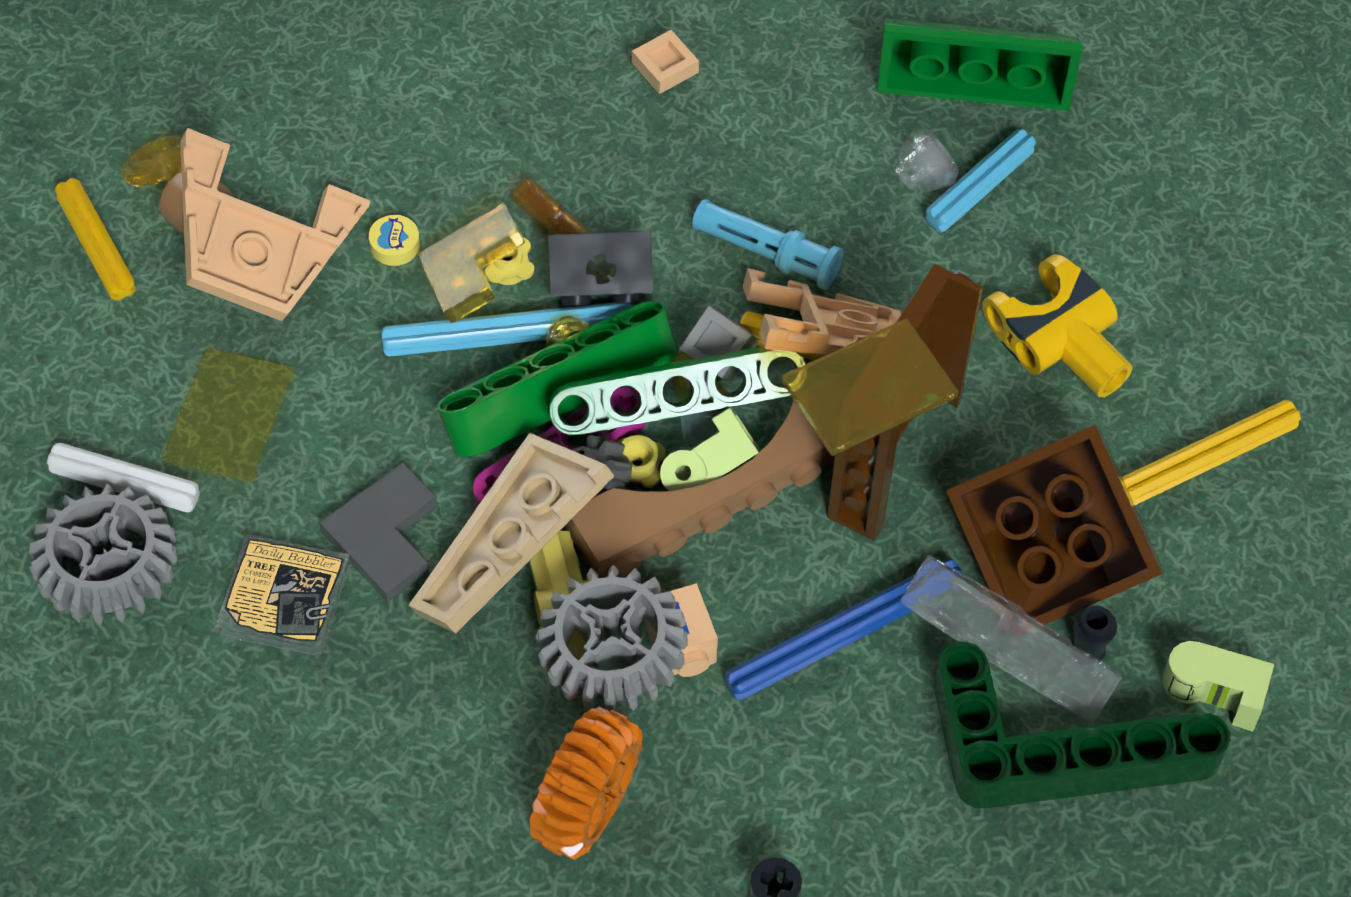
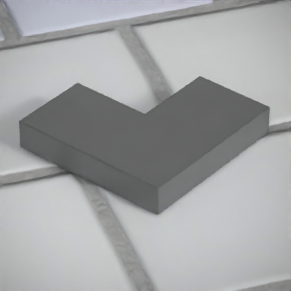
(372, 528)

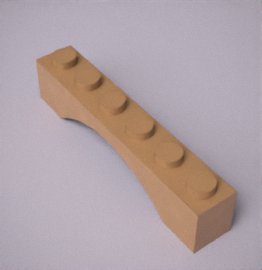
(633, 525)

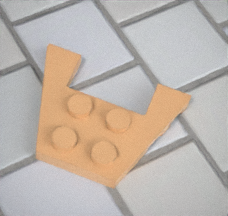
(249, 251)
(826, 321)

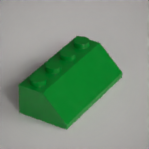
(978, 64)

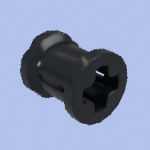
(766, 877)

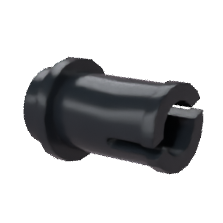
(1094, 630)

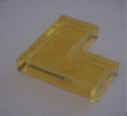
(457, 261)

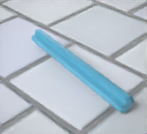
(487, 330)

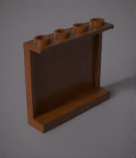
(945, 319)

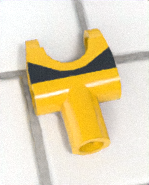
(1062, 328)

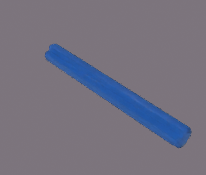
(820, 640)

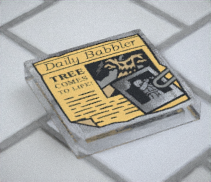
(283, 595)

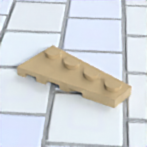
(513, 522)

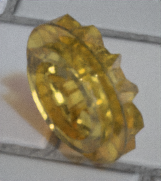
(153, 162)

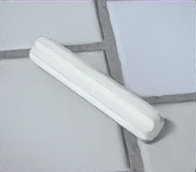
(101, 469)

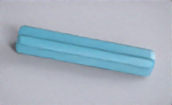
(980, 180)

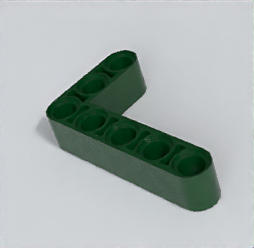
(1061, 749)

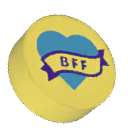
(394, 240)

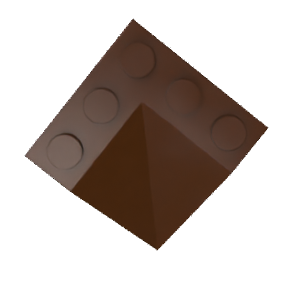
(1056, 528)

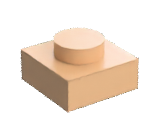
(665, 61)

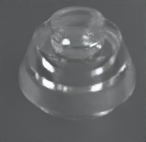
(926, 162)

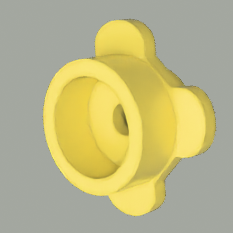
(514, 270)
(650, 453)

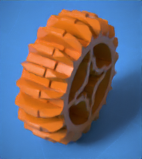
(585, 782)

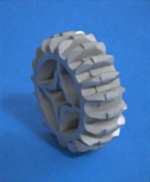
(108, 579)
(628, 606)

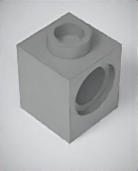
(718, 335)

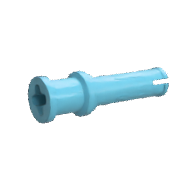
(788, 250)

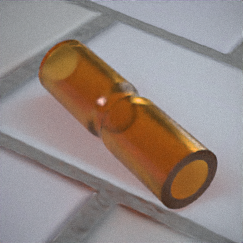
(546, 209)

